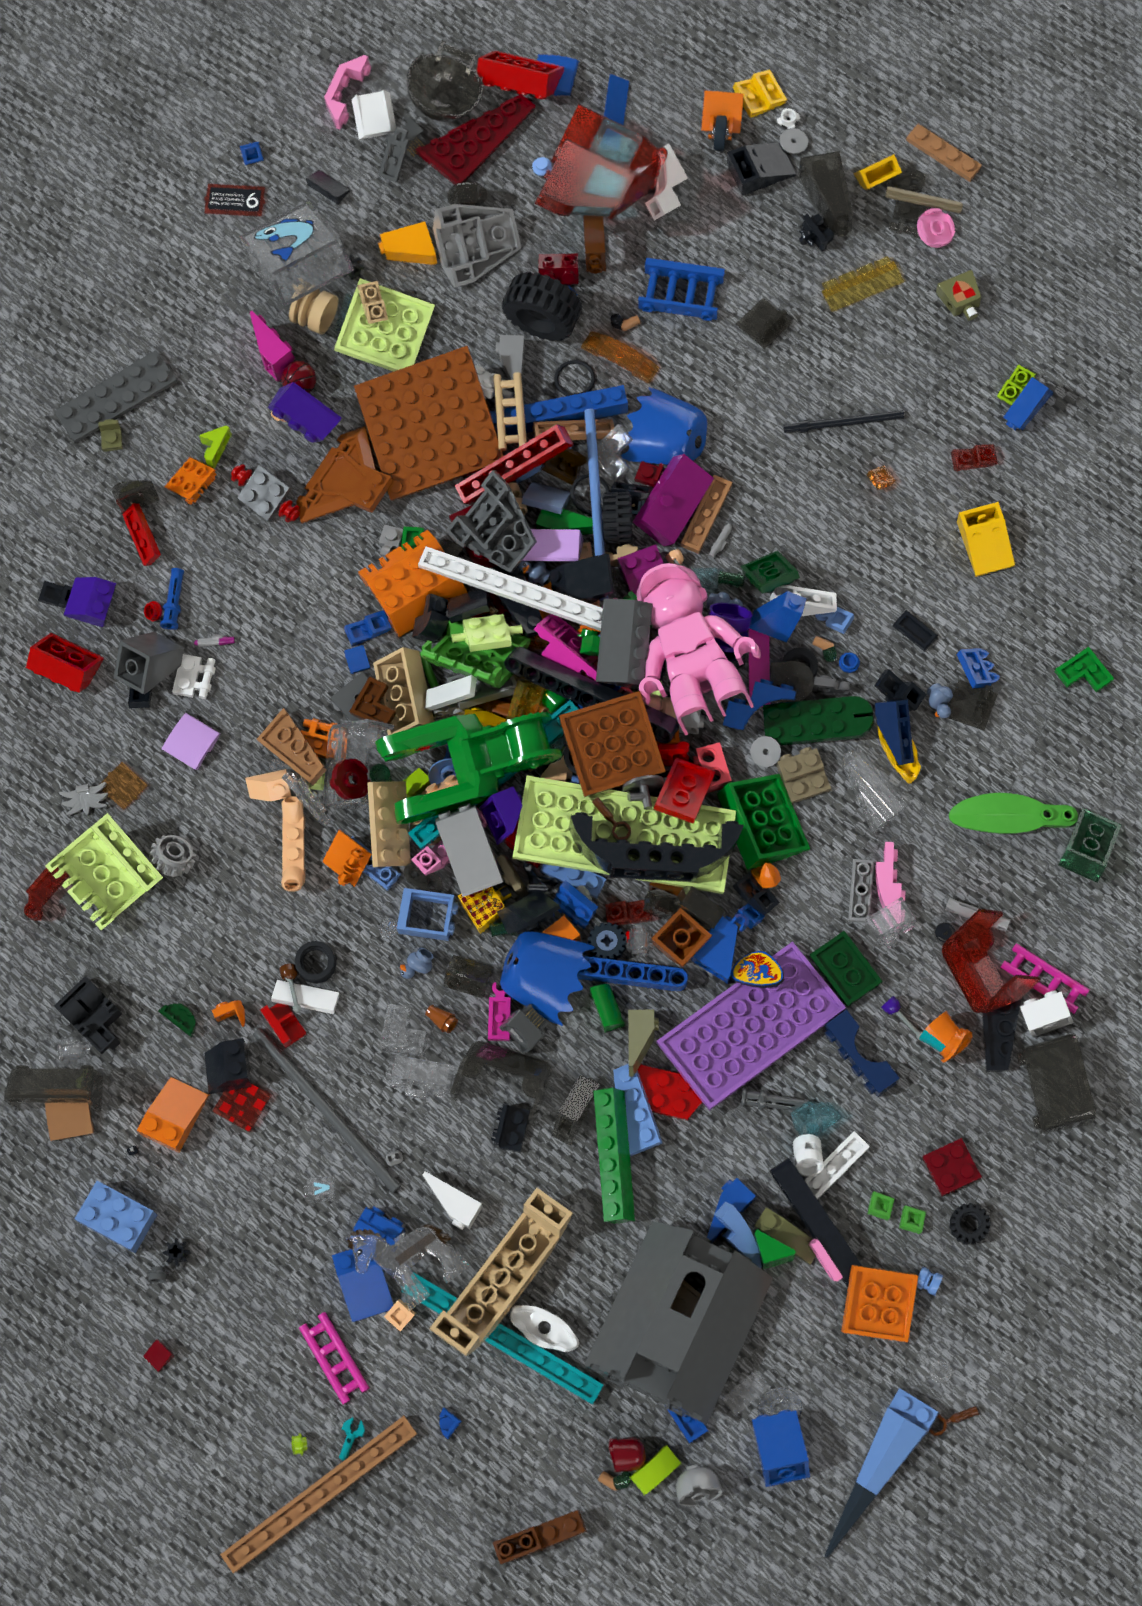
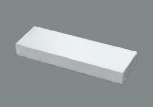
(450, 693)
(307, 997)

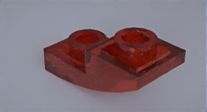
(974, 458)
(626, 913)

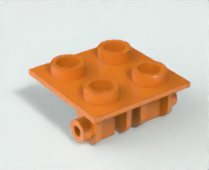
(190, 479)
(346, 859)

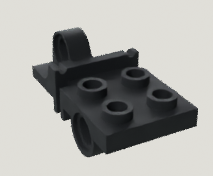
(90, 1014)

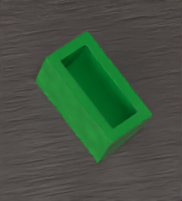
(606, 1007)

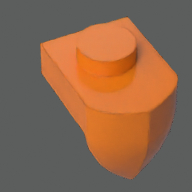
(766, 875)
(225, 1010)

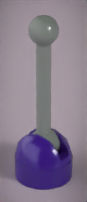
(892, 1007)

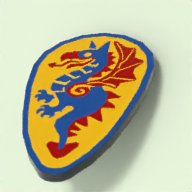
(758, 970)

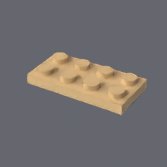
(388, 839)

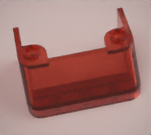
(974, 969)

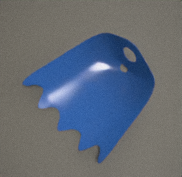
(662, 429)
(544, 972)

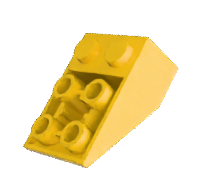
(986, 539)

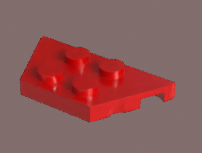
(668, 1093)

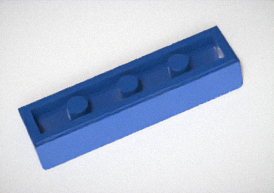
(616, 99)

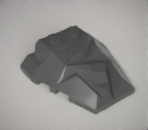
(495, 526)

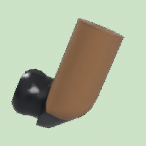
(623, 324)

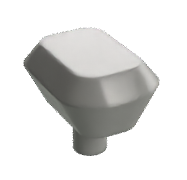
(394, 1158)

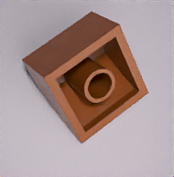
(680, 938)

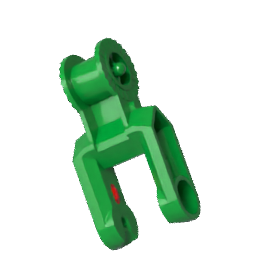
(478, 757)

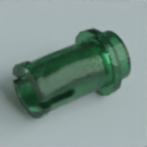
(731, 579)
(498, 929)

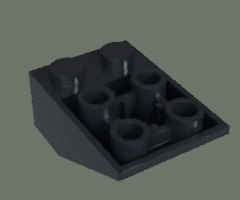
(759, 166)

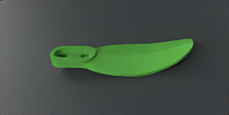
(1009, 814)

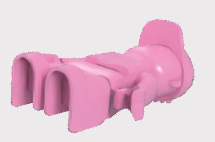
(688, 643)

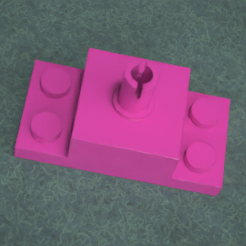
(565, 646)

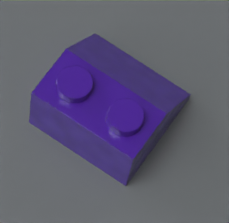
(90, 600)
(502, 813)

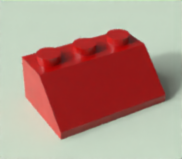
(63, 662)

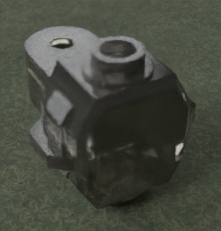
(467, 194)

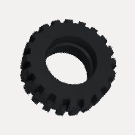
(541, 306)

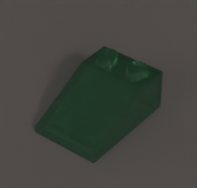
(1090, 845)

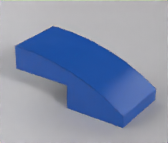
(369, 628)

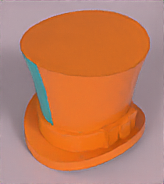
(946, 1037)

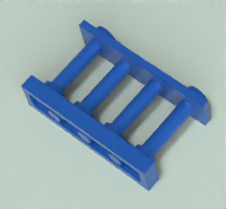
(693, 274)

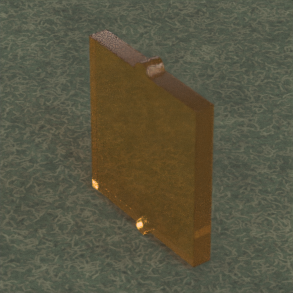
(123, 785)

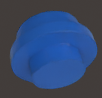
(849, 662)

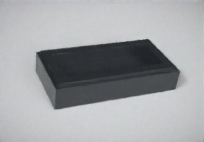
(915, 630)

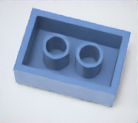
(116, 1216)

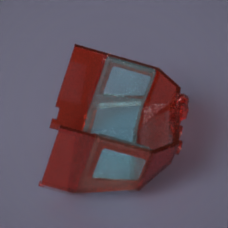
(599, 168)

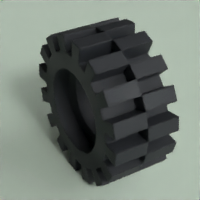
(969, 1237)

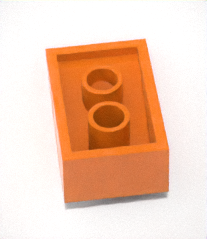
(173, 1114)

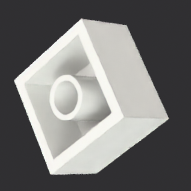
(1046, 1013)

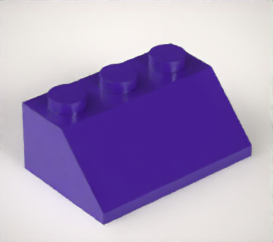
(303, 412)

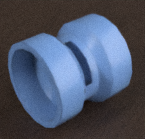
(924, 1277)

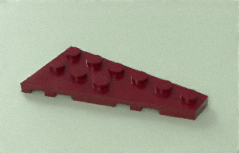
(473, 142)

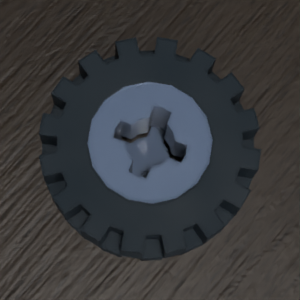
(607, 949)

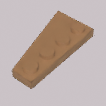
(290, 746)

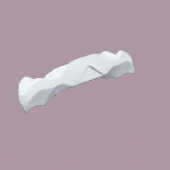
(527, 1321)

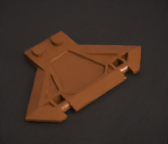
(344, 479)

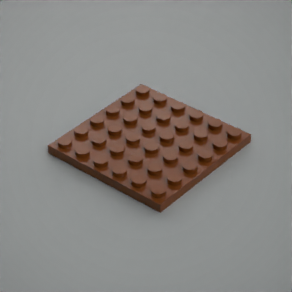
(429, 422)

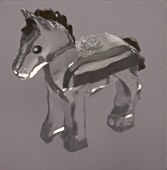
(404, 1254)

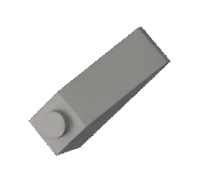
(511, 354)

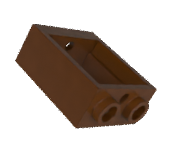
(594, 244)

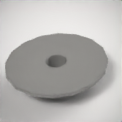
(793, 140)
(765, 751)

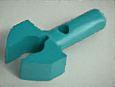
(350, 1437)

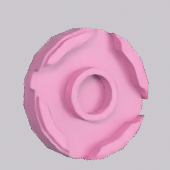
(935, 228)

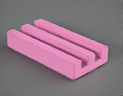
(825, 1260)

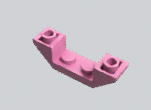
(354, 69)
(435, 858)

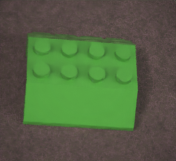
(483, 664)

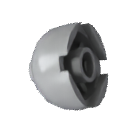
(697, 1485)

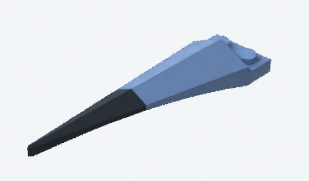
(899, 1433)

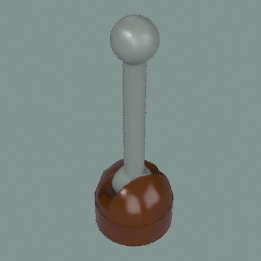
(288, 973)

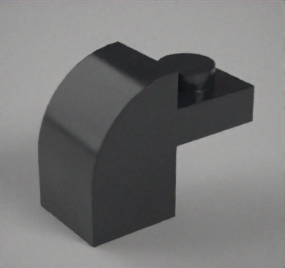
(434, 620)
(896, 689)

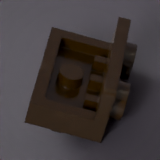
(565, 465)

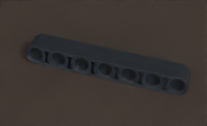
(814, 1217)

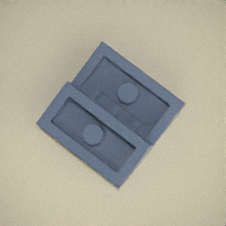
(546, 497)

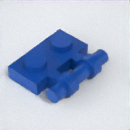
(575, 904)

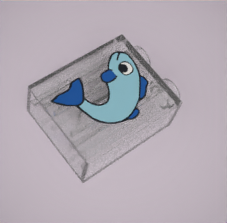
(296, 253)

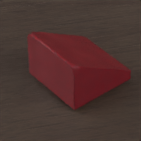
(158, 1355)

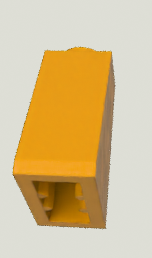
(408, 245)

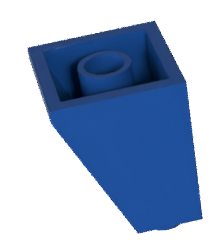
(781, 1448)

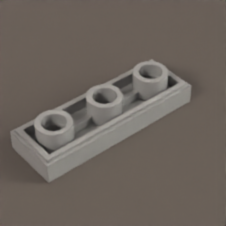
(861, 902)

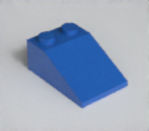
(364, 1293)

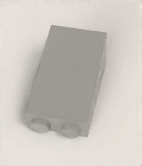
(468, 849)

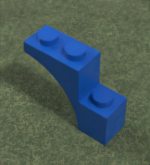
(763, 692)

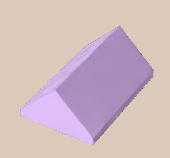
(556, 545)

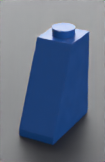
(1027, 404)
(779, 616)
(719, 950)

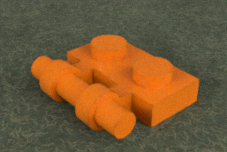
(317, 741)

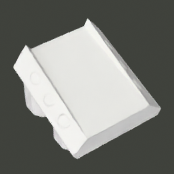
(374, 114)

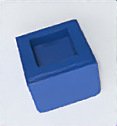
(357, 659)

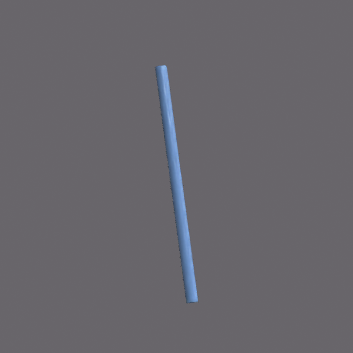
(594, 479)

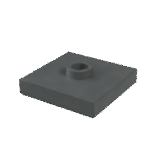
(348, 694)

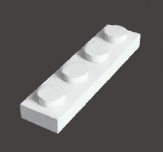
(837, 1164)

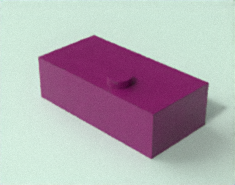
(673, 500)

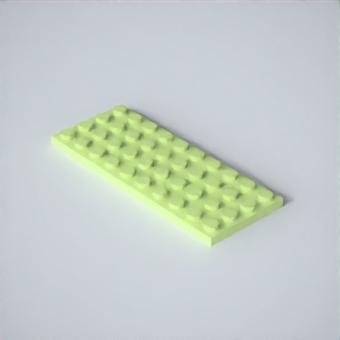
(546, 838)

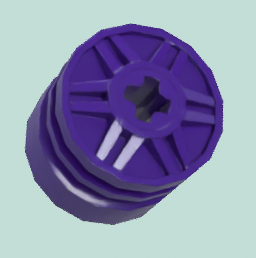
(736, 616)

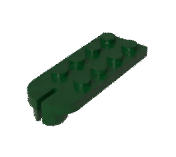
(818, 720)

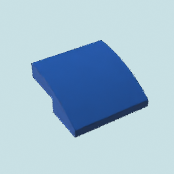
(567, 79)

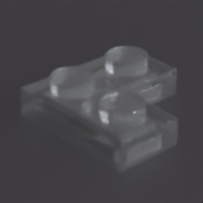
(609, 451)

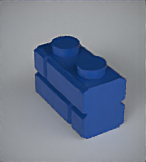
(374, 1220)

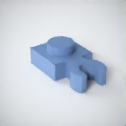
(837, 620)

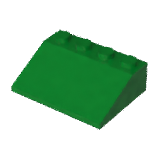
(768, 818)

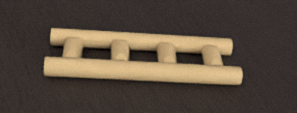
(500, 403)

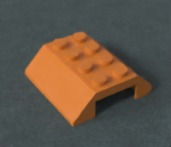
(404, 586)

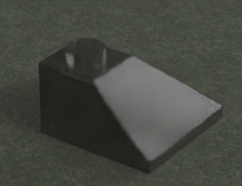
(134, 492)

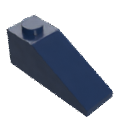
(895, 726)

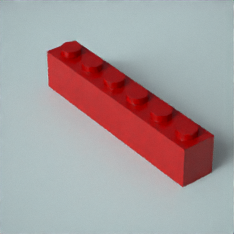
(517, 462)

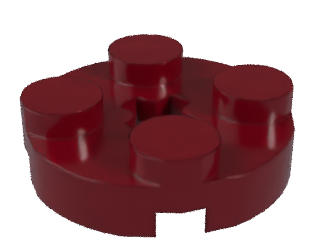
(341, 783)

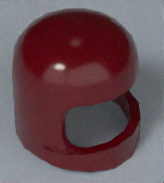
(627, 1454)

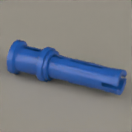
(172, 608)

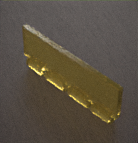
(855, 288)

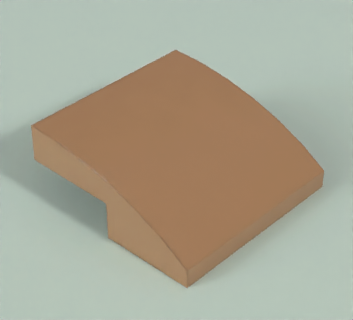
(68, 1120)

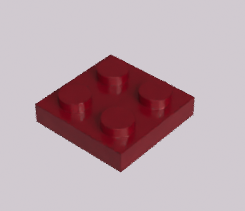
(951, 1167)

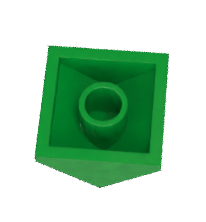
(772, 1251)

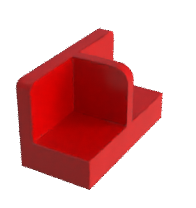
(284, 1023)

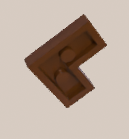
(368, 703)

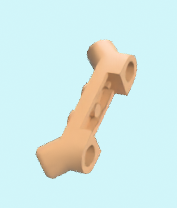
(293, 844)

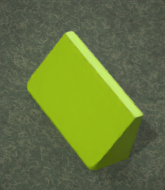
(416, 783)

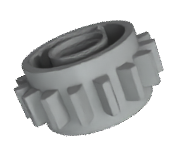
(172, 855)

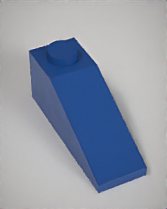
(735, 1194)

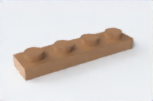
(943, 152)
(576, 428)
(706, 514)

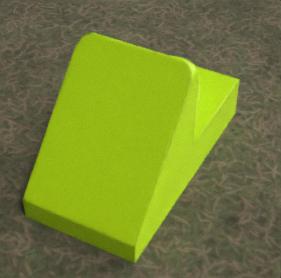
(217, 440)

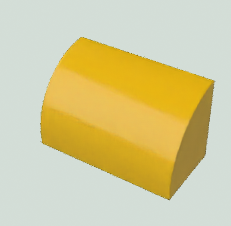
(878, 172)

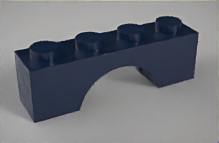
(877, 1075)

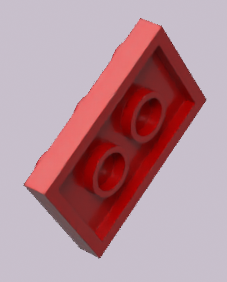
(684, 790)

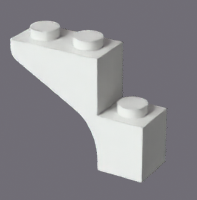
(670, 176)

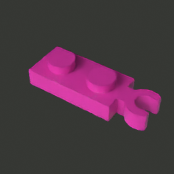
(498, 1012)

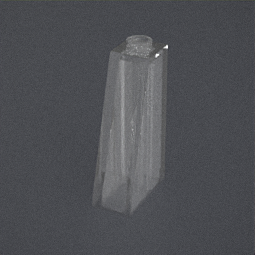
(874, 794)

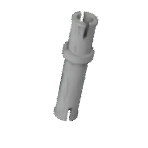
(967, 911)

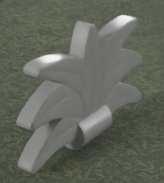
(84, 798)

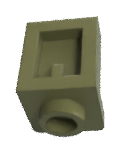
(111, 435)

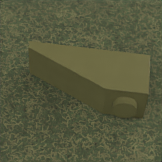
(640, 1036)
(786, 1233)

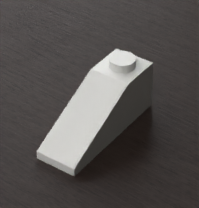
(817, 601)
(459, 1206)

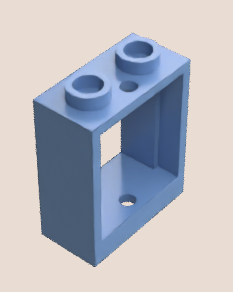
(405, 912)

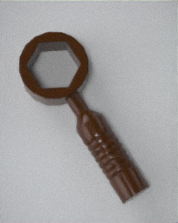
(609, 817)
(957, 1417)

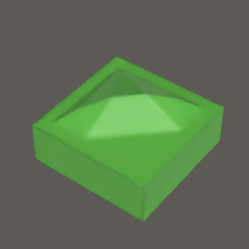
(880, 1206)
(912, 1219)

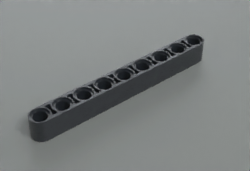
(579, 688)

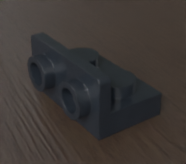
(511, 1128)

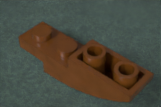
(539, 1537)

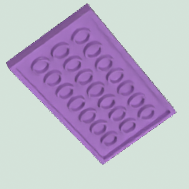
(750, 1029)

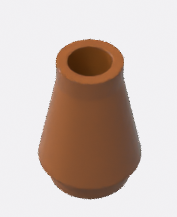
(442, 1019)

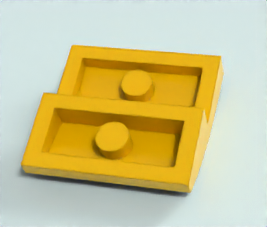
(760, 93)

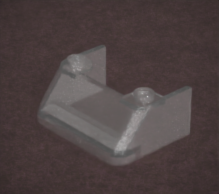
(347, 742)

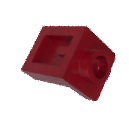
(649, 474)

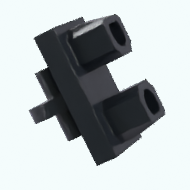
(812, 234)

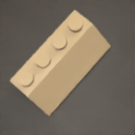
(406, 690)

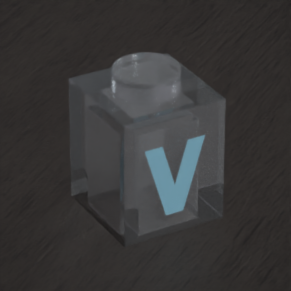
(320, 1189)

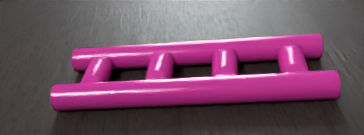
(1041, 965)
(329, 1371)

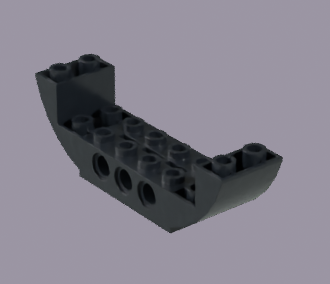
(615, 860)

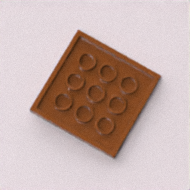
(611, 743)

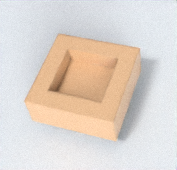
(399, 1315)

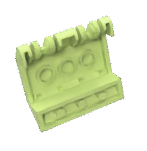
(105, 870)

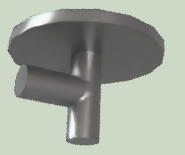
(641, 787)

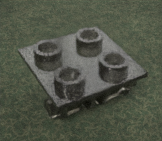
(764, 323)
(972, 705)

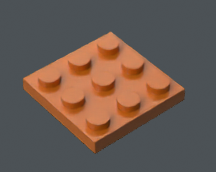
(879, 1303)

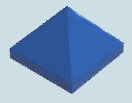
(251, 153)

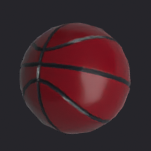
(301, 374)

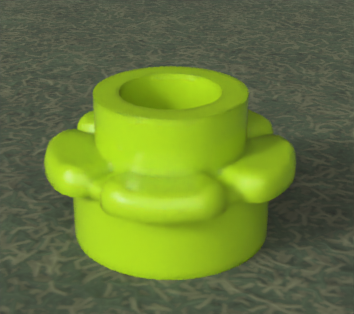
(299, 1444)

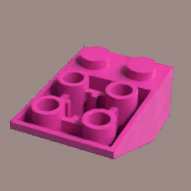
(273, 351)

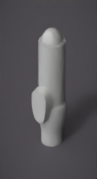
(721, 541)

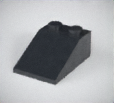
(584, 579)

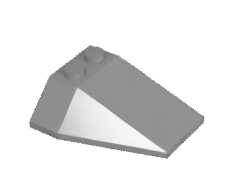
(473, 240)

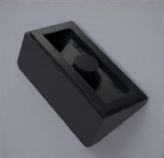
(327, 186)

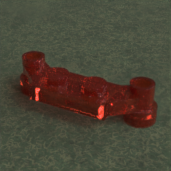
(41, 892)

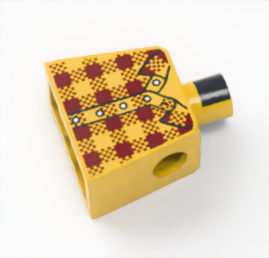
(483, 906)

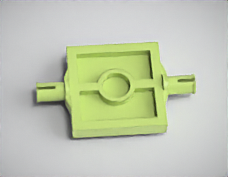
(486, 633)

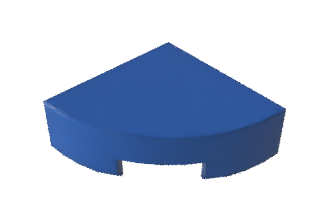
(448, 1423)

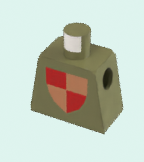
(960, 294)

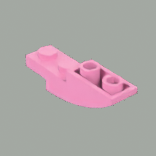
(886, 875)

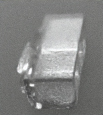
(419, 1072)

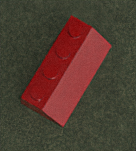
(519, 74)

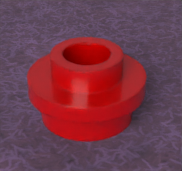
(153, 611)

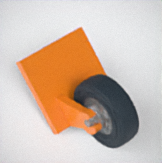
(721, 116)

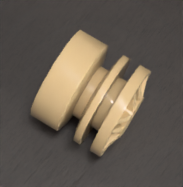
(314, 310)

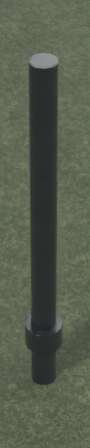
(804, 425)

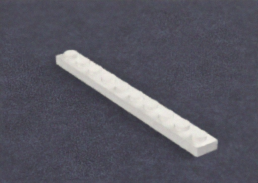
(511, 588)

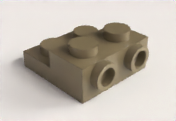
(803, 774)

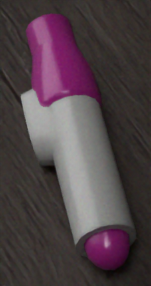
(218, 639)

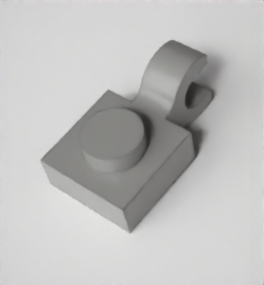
(390, 539)

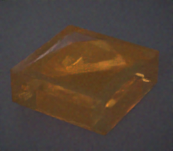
(880, 477)

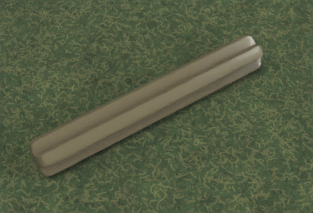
(923, 199)

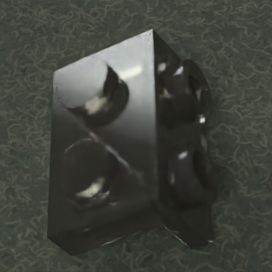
(468, 976)

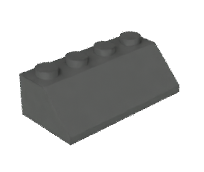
(623, 642)

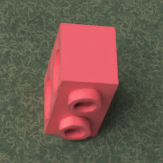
(718, 764)

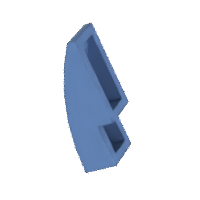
(738, 1233)

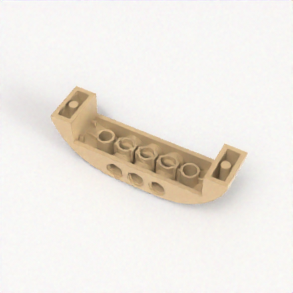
(504, 1274)

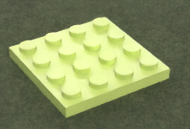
(390, 342)

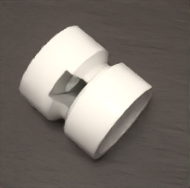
(808, 1155)

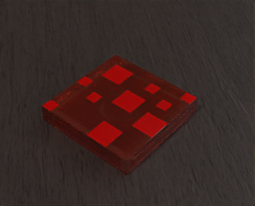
(242, 1106)

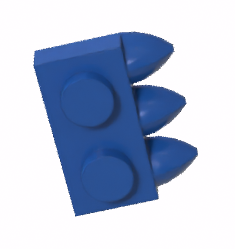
(977, 668)

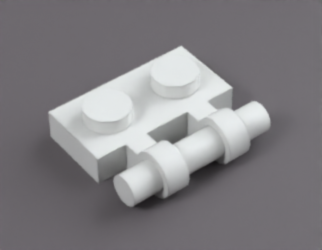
(187, 676)

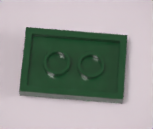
(770, 572)
(845, 968)

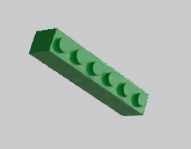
(614, 1156)

